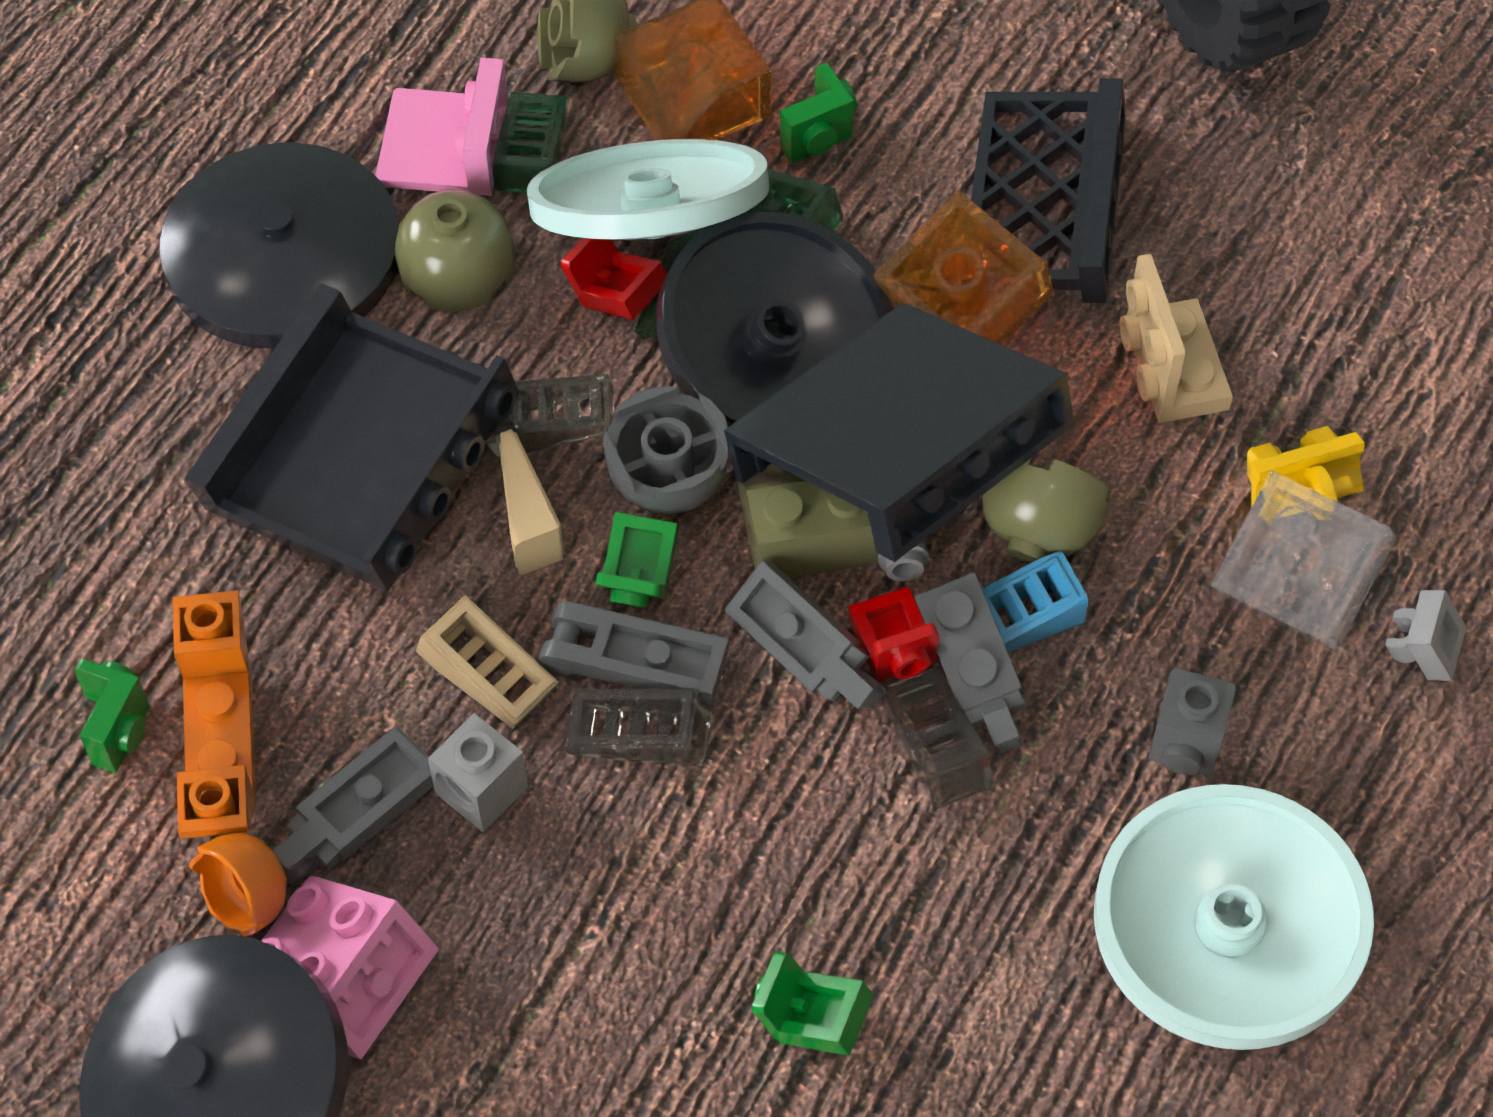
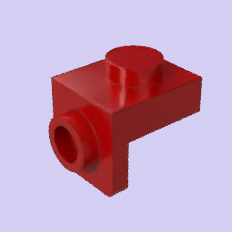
(611, 279)
(894, 635)

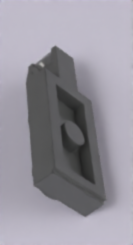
(804, 637)
(975, 657)
(355, 805)

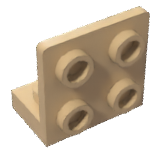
(1173, 350)

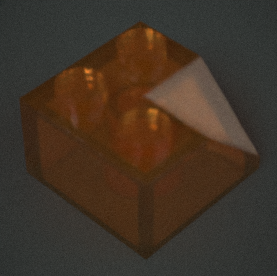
(693, 73)
(967, 272)

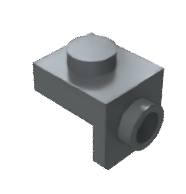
(1192, 723)

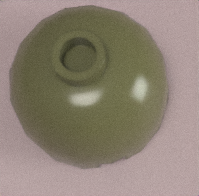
(580, 39)
(454, 250)
(1046, 510)

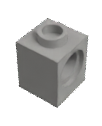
(478, 772)

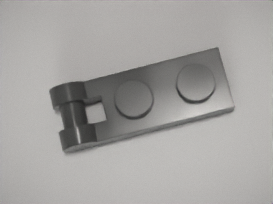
(633, 651)

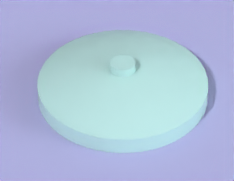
(648, 189)
(1233, 916)

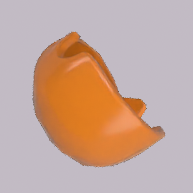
(241, 881)

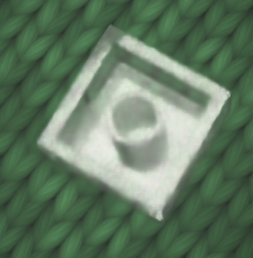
(1304, 561)

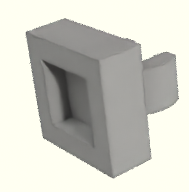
(1433, 635)

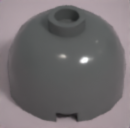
(667, 450)

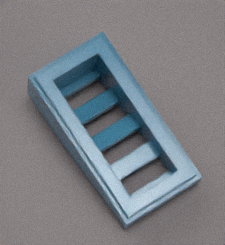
(1032, 581)

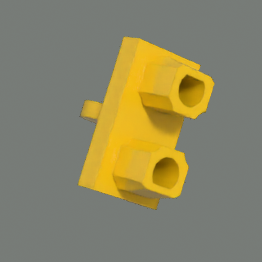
(1321, 463)

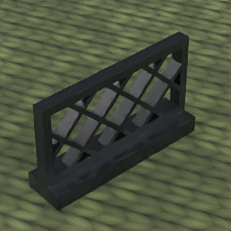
(1096, 177)

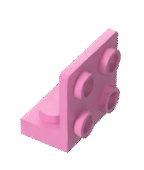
(445, 137)
(359, 949)

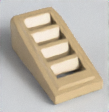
(532, 521)
(469, 618)

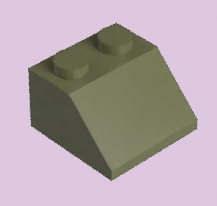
(803, 525)

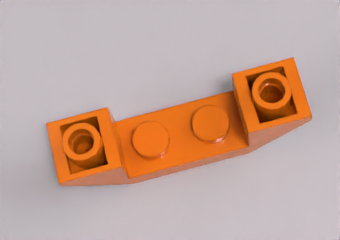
(219, 776)

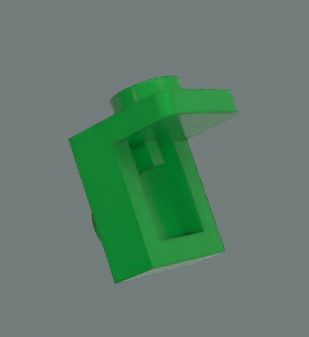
(818, 121)
(638, 559)
(118, 716)
(810, 1007)

